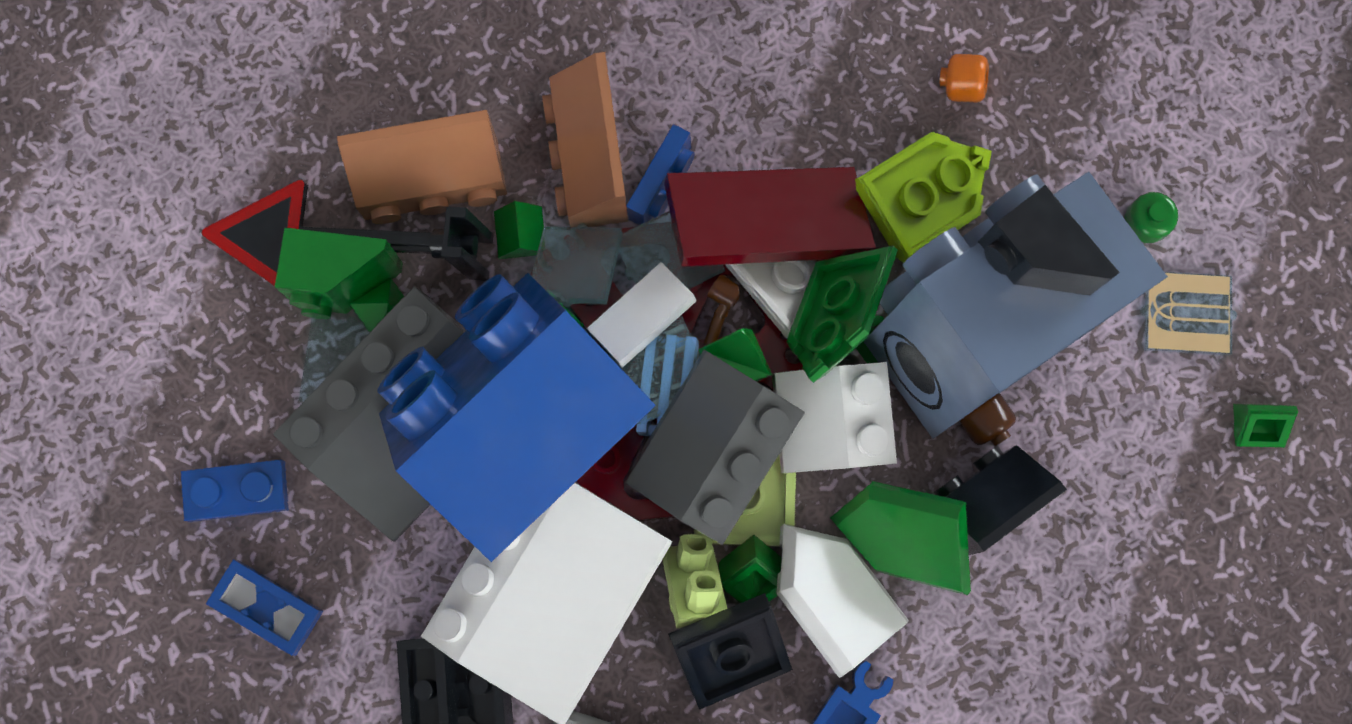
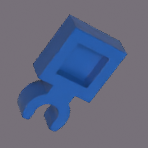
(853, 706)

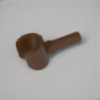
(726, 294)

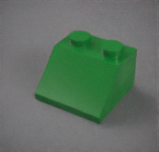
(332, 270)

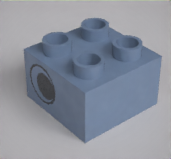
(970, 333)

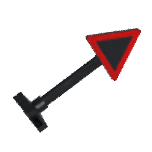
(257, 233)

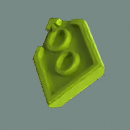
(925, 191)

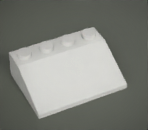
(549, 601)

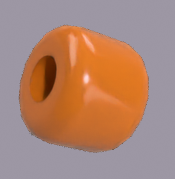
(965, 78)

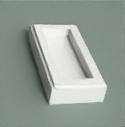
(641, 314)

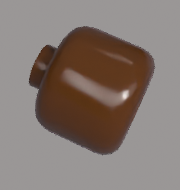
(990, 421)

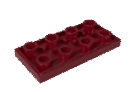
(767, 215)

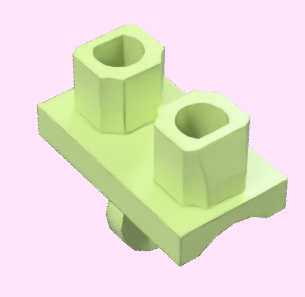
(693, 580)

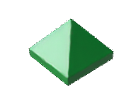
(377, 304)

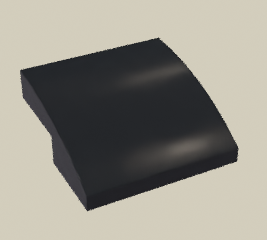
(443, 691)

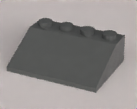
(340, 426)

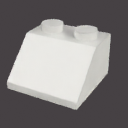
(843, 420)

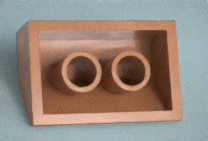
(586, 144)
(423, 166)

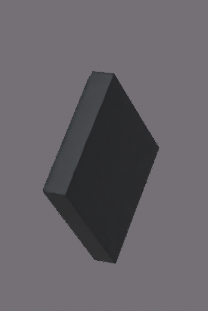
(731, 651)

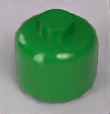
(1152, 216)

